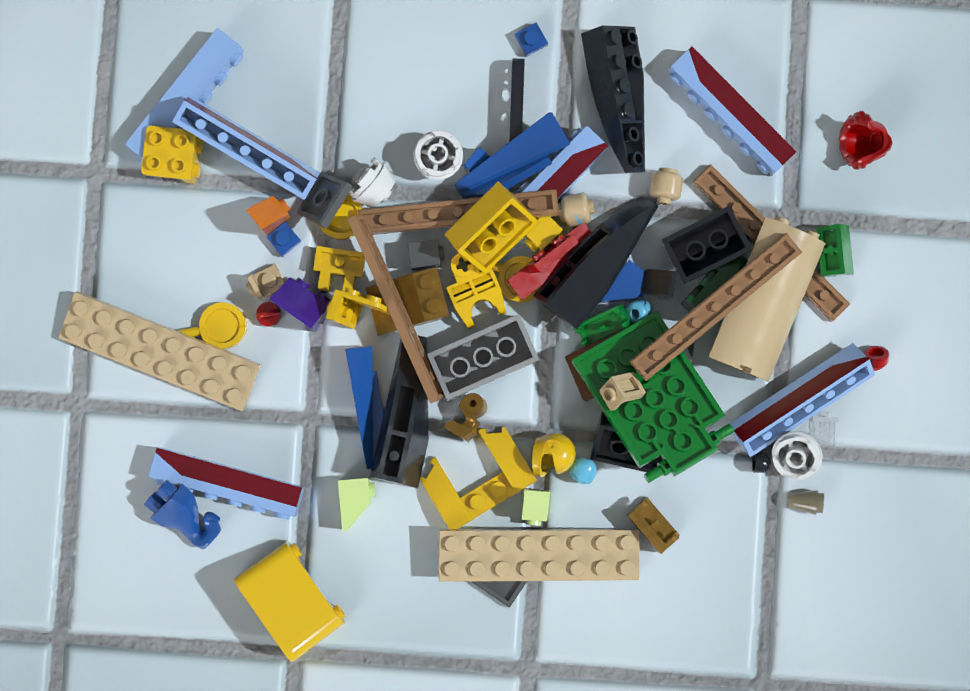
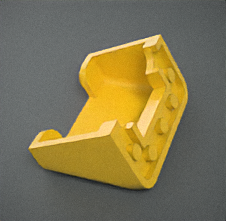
(289, 601)

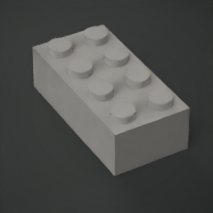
(483, 357)

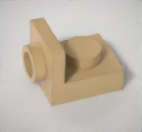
(265, 282)
(621, 389)

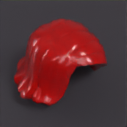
(863, 140)

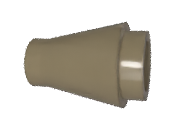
(808, 501)

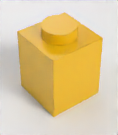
(542, 234)

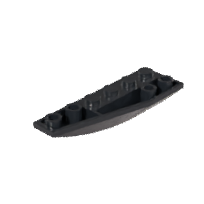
(618, 90)
(594, 264)
(404, 426)

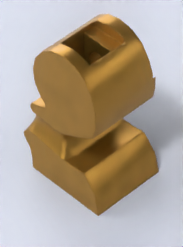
(472, 407)

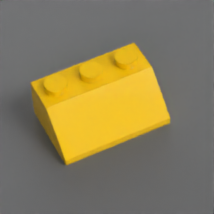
(491, 228)

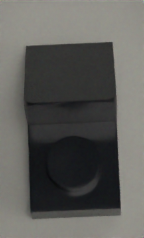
(659, 283)

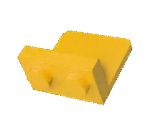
(172, 154)
(347, 305)

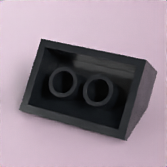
(706, 244)
(611, 450)

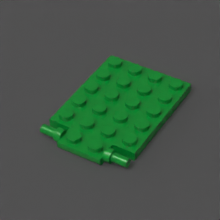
(672, 412)

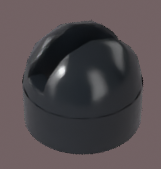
(760, 463)

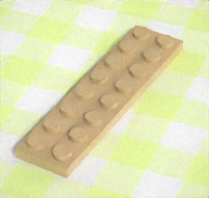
(159, 351)
(539, 555)

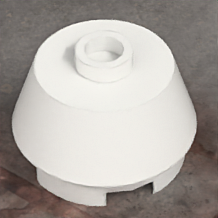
(438, 154)
(372, 184)
(797, 455)

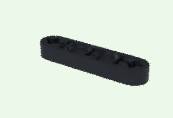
(517, 93)

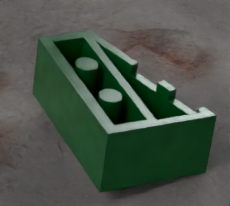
(713, 281)

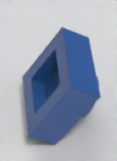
(531, 39)
(284, 239)

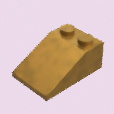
(421, 296)

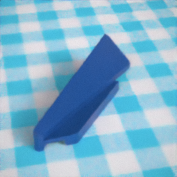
(517, 159)
(366, 398)

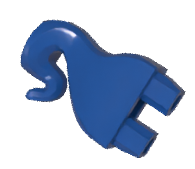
(179, 510)

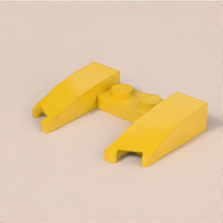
(461, 510)

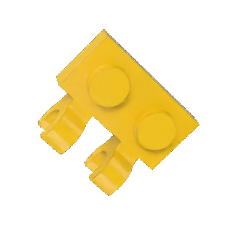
(338, 262)

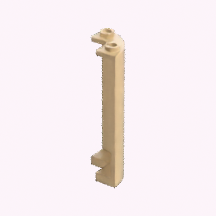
(759, 326)

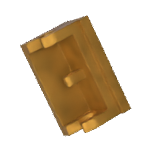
(653, 525)

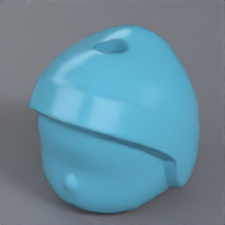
(638, 310)
(583, 470)

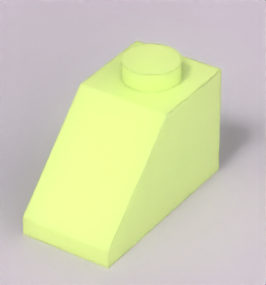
(354, 499)
(535, 506)

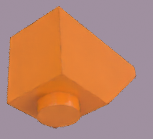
(270, 213)

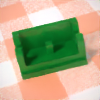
(837, 252)
(604, 325)

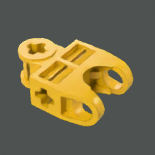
(468, 280)

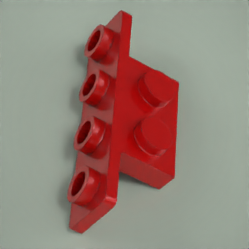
(545, 262)

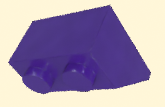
(302, 303)

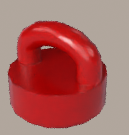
(268, 314)
(878, 356)

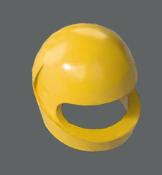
(552, 451)

